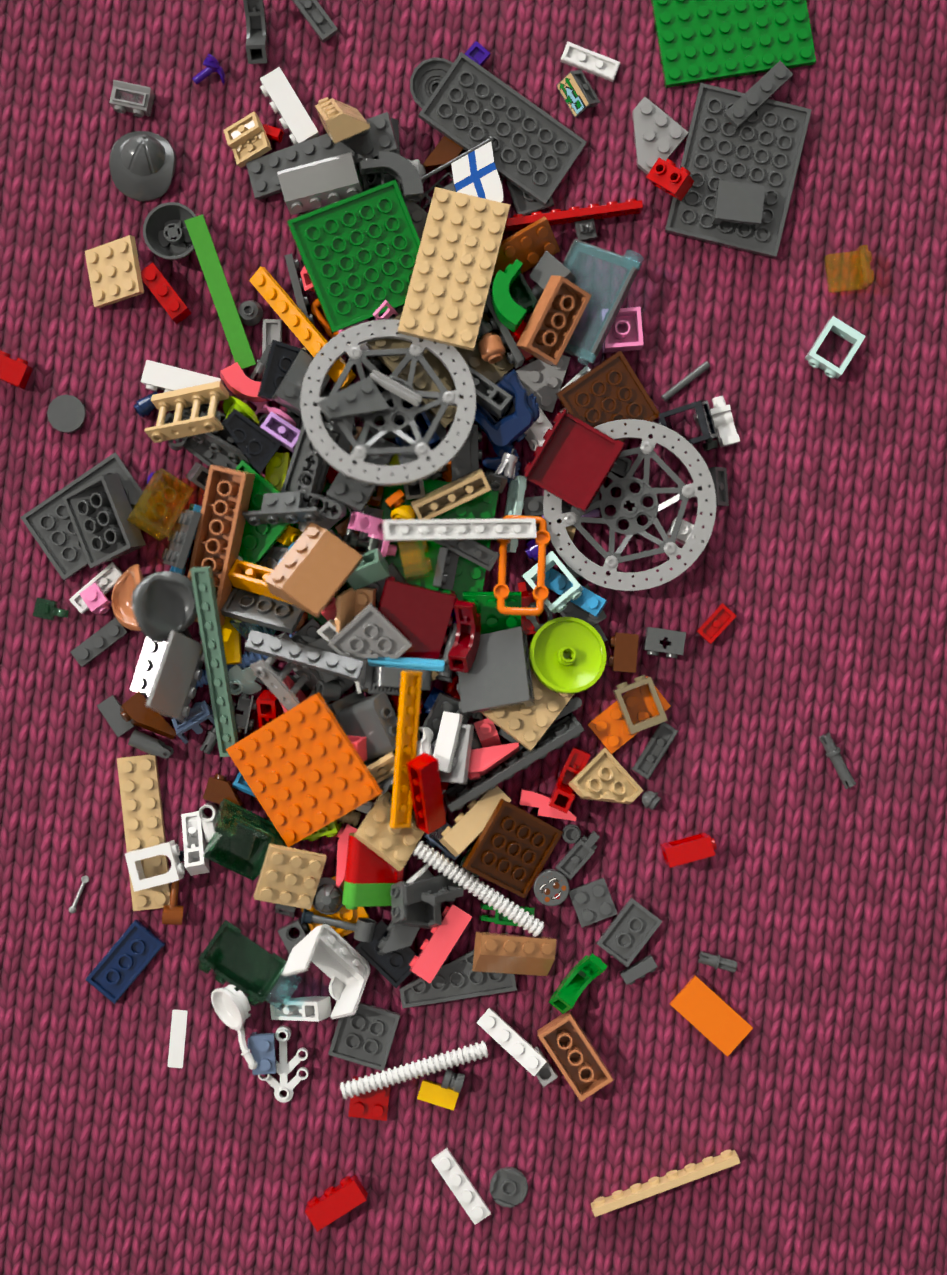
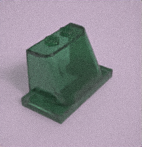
(241, 840)

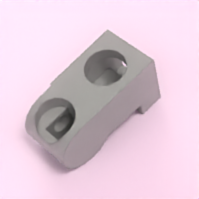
(547, 1072)

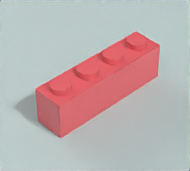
(440, 943)

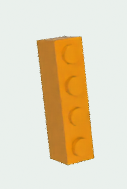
(251, 578)

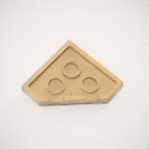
(605, 781)

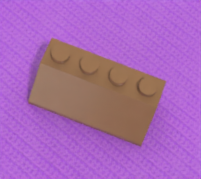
(513, 953)

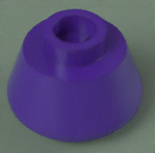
(532, 550)

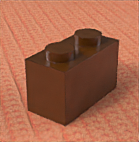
(624, 652)

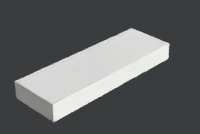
(590, 61)
(106, 581)
(447, 740)

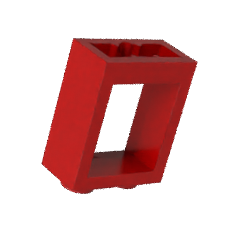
(688, 849)

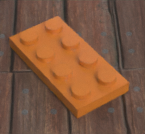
(610, 724)

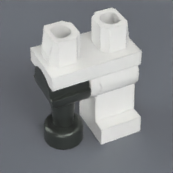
(723, 424)

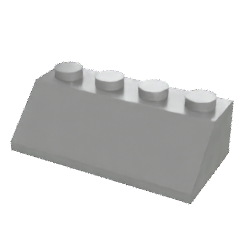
(320, 183)

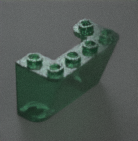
(241, 963)

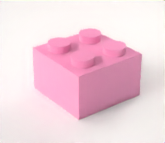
(625, 332)

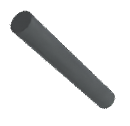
(685, 381)

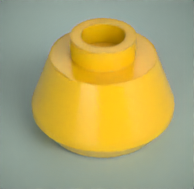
(403, 512)

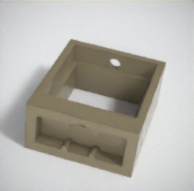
(649, 722)

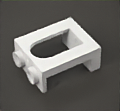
(136, 872)

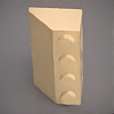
(340, 119)

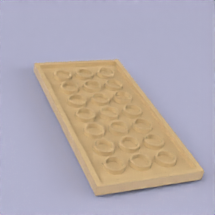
(454, 269)

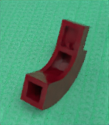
(467, 637)

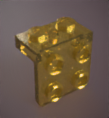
(849, 270)

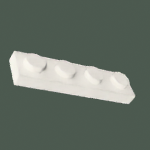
(512, 1041)
(461, 1186)

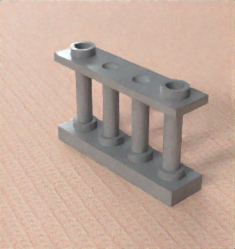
(275, 682)

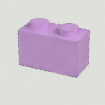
(281, 430)

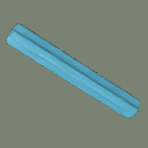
(408, 663)

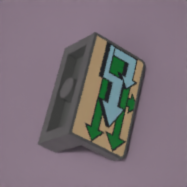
(577, 92)

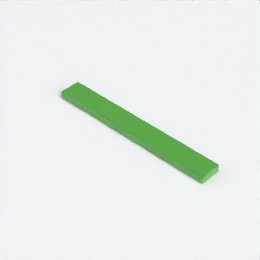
(220, 291)

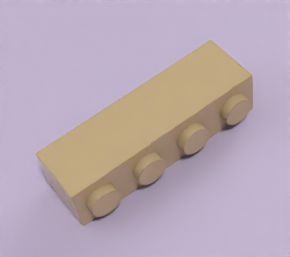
(451, 495)
(472, 823)

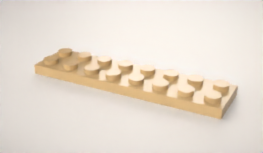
(144, 824)

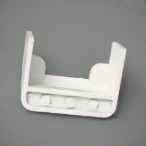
(338, 961)

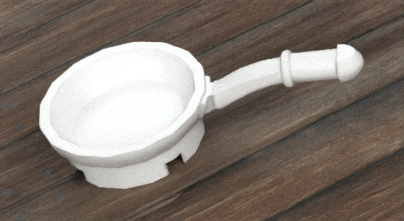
(233, 1010)

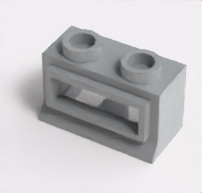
(131, 98)

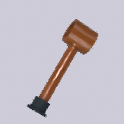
(173, 913)

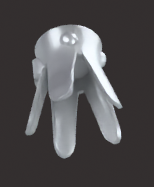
(508, 462)

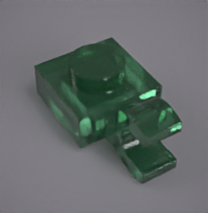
(48, 609)

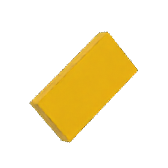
(434, 1094)

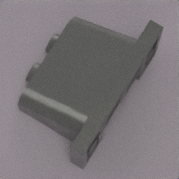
(368, 718)

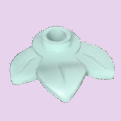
(244, 679)

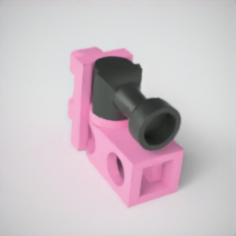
(375, 539)

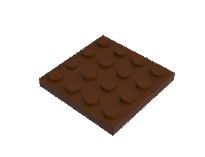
(608, 394)
(512, 848)

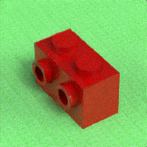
(670, 178)

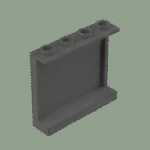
(498, 675)

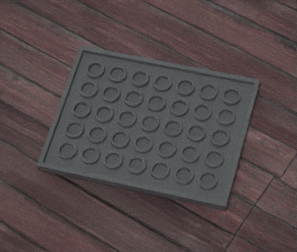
(757, 152)

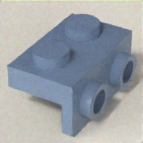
(263, 1052)

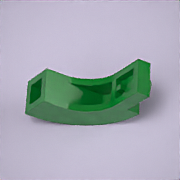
(504, 307)
(576, 981)

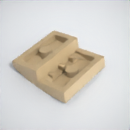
(247, 139)

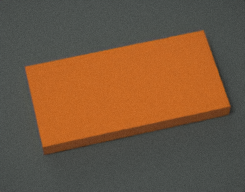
(711, 1015)

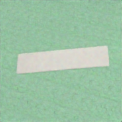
(177, 1038)

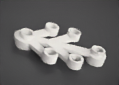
(285, 1068)

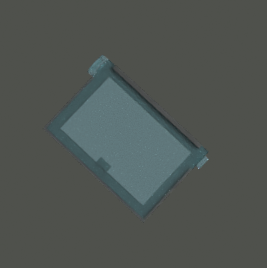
(608, 280)

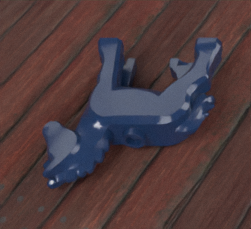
(511, 427)

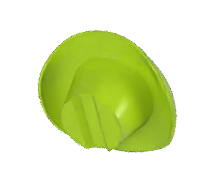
(235, 403)

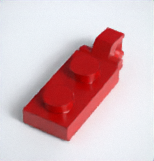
(526, 600)

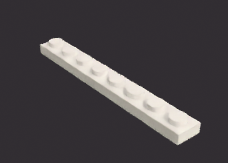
(459, 529)

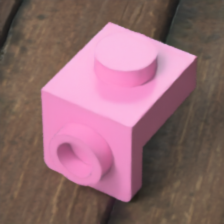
(96, 599)

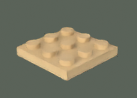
(114, 271)
(389, 843)
(290, 876)

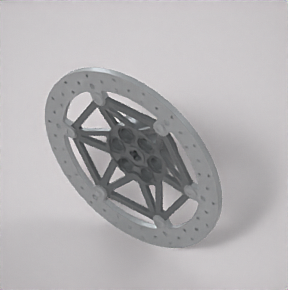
(439, 456)
(668, 544)

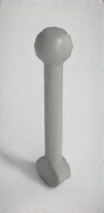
(85, 879)

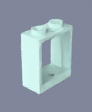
(846, 333)
(572, 594)

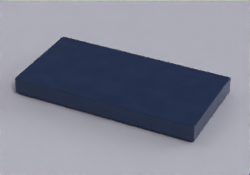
(125, 961)

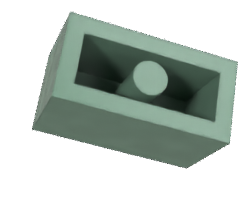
(370, 570)

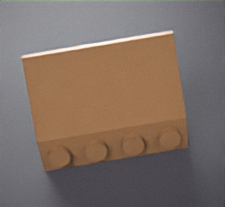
(313, 570)

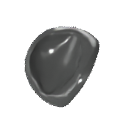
(142, 165)
(164, 604)

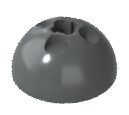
(163, 226)

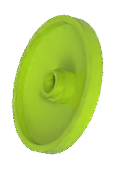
(567, 655)

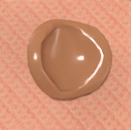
(122, 597)

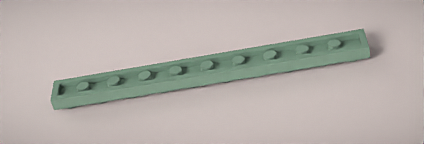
(214, 657)

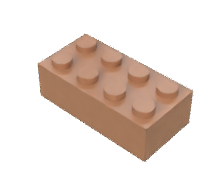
(554, 320)
(574, 1055)

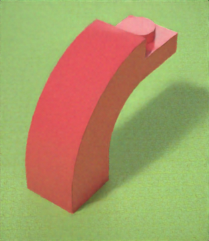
(240, 384)

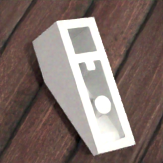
(194, 844)
(304, 1009)

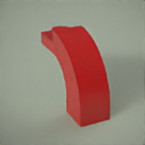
(562, 793)

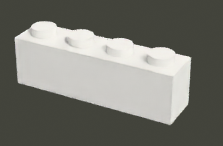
(288, 106)
(172, 378)

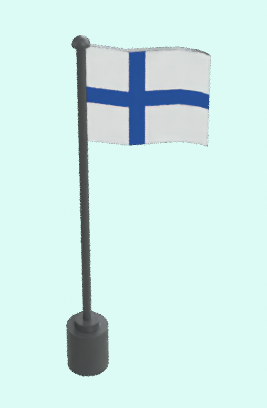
(475, 172)

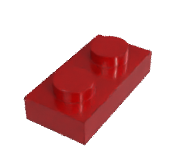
(716, 623)

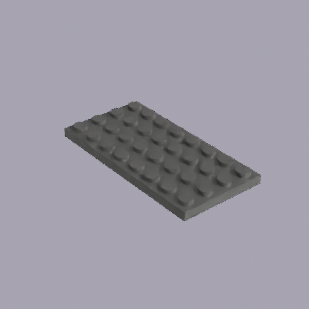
(528, 143)

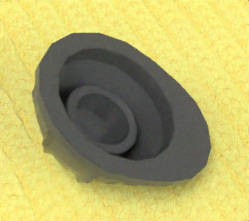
(328, 896)

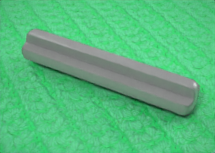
(396, 388)

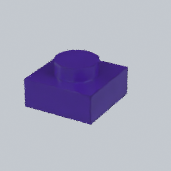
(478, 53)

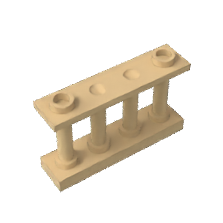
(184, 398)

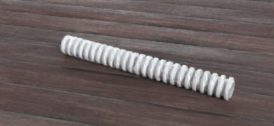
(478, 888)
(413, 1070)

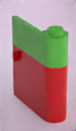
(367, 877)

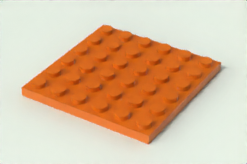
(304, 770)

